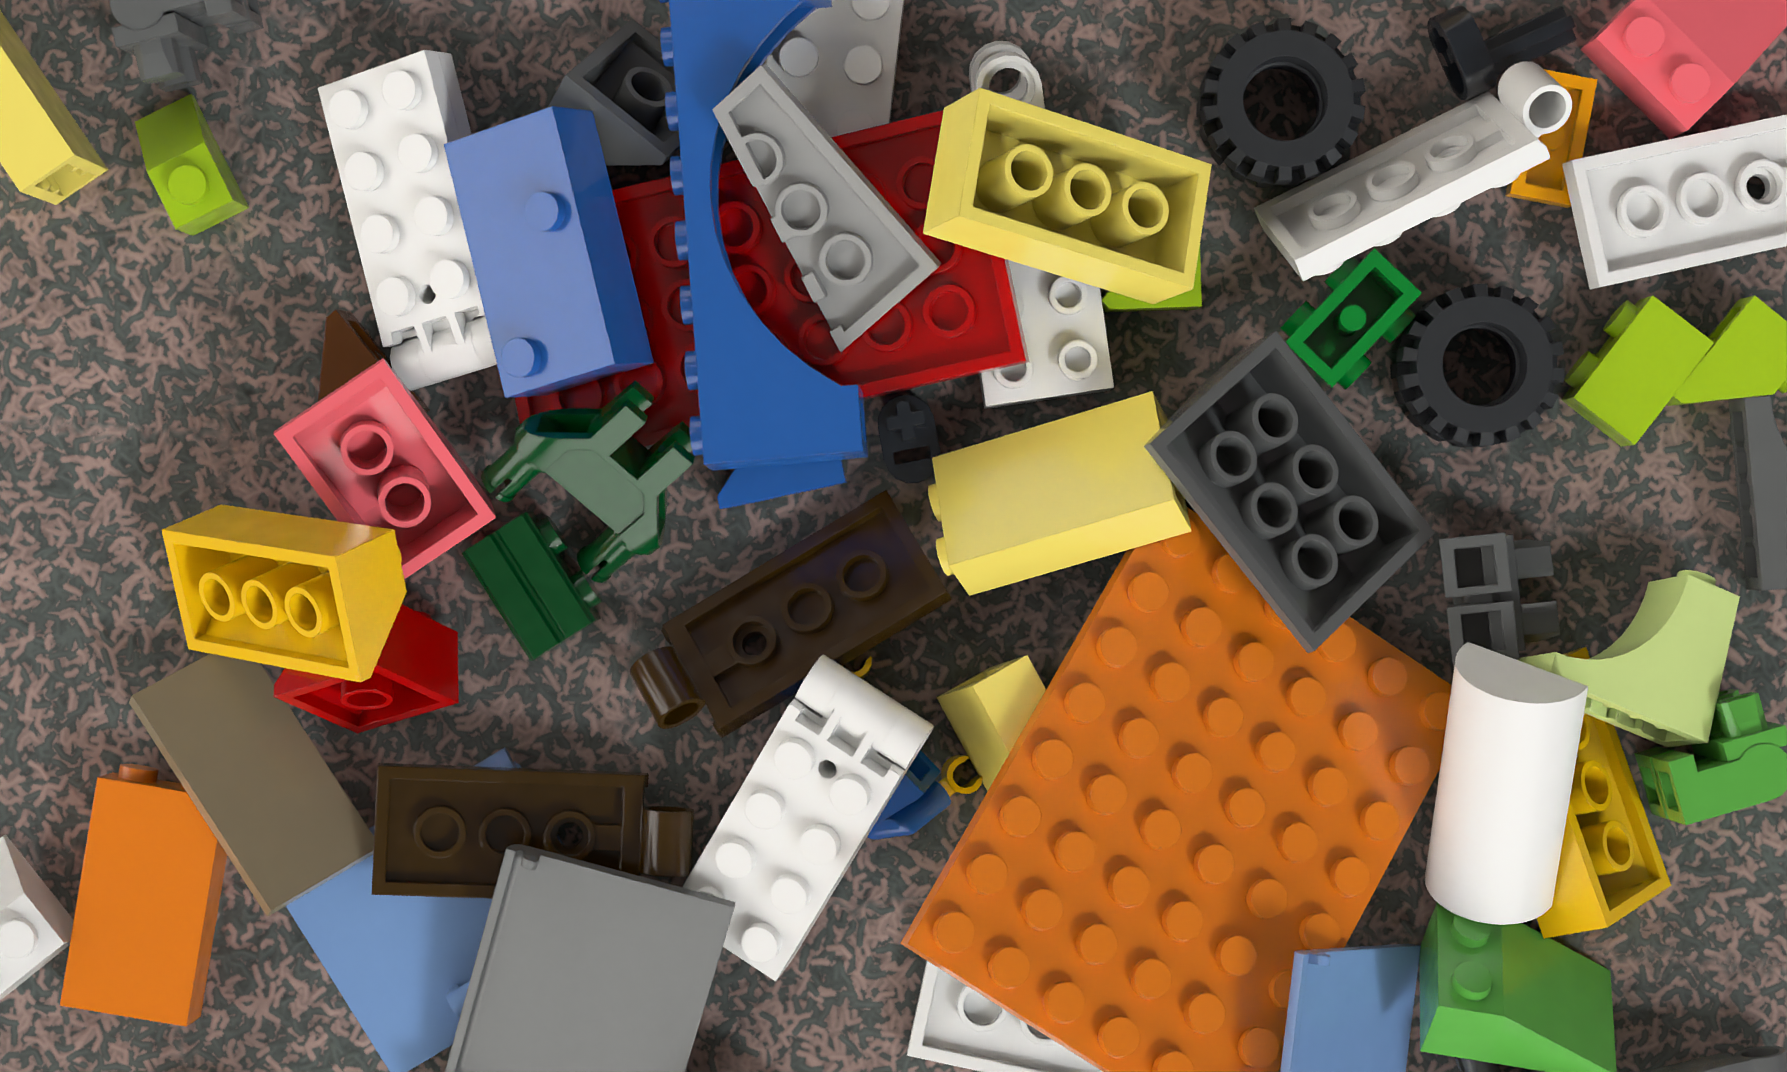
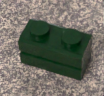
(533, 584)

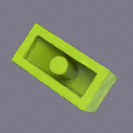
(188, 167)
(1744, 359)

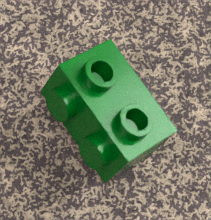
(1365, 303)

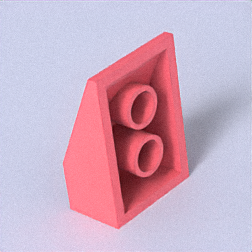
(1683, 53)
(387, 466)

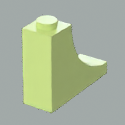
(1665, 666)

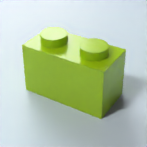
(1635, 370)

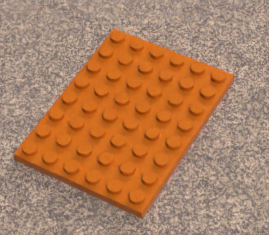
(1185, 820)

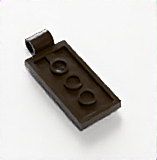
(820, 597)
(450, 825)

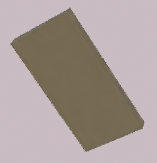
(254, 777)

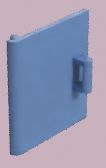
(397, 957)
(1350, 1009)

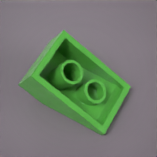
(1512, 998)

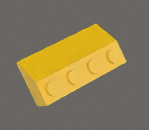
(286, 589)
(1608, 845)

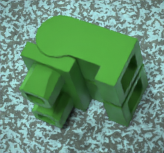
(1729, 773)

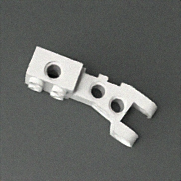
(1057, 314)

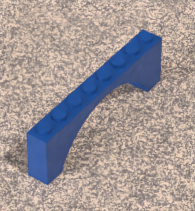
(753, 392)

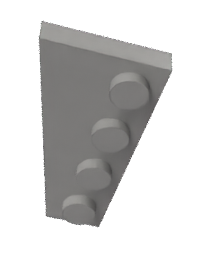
(837, 225)

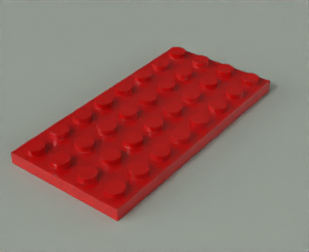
(943, 330)

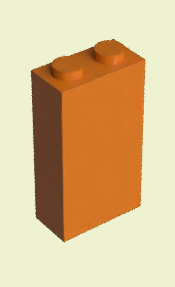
(144, 902)

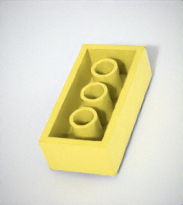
(1067, 197)

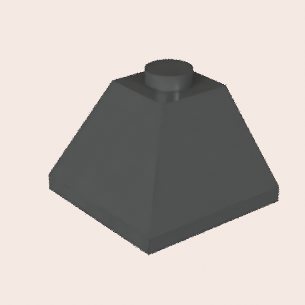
(626, 91)

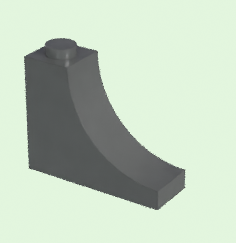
(1761, 491)

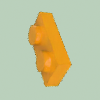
(1547, 181)

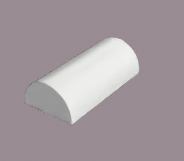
(1503, 787)

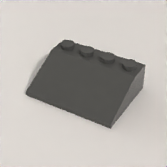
(1289, 489)

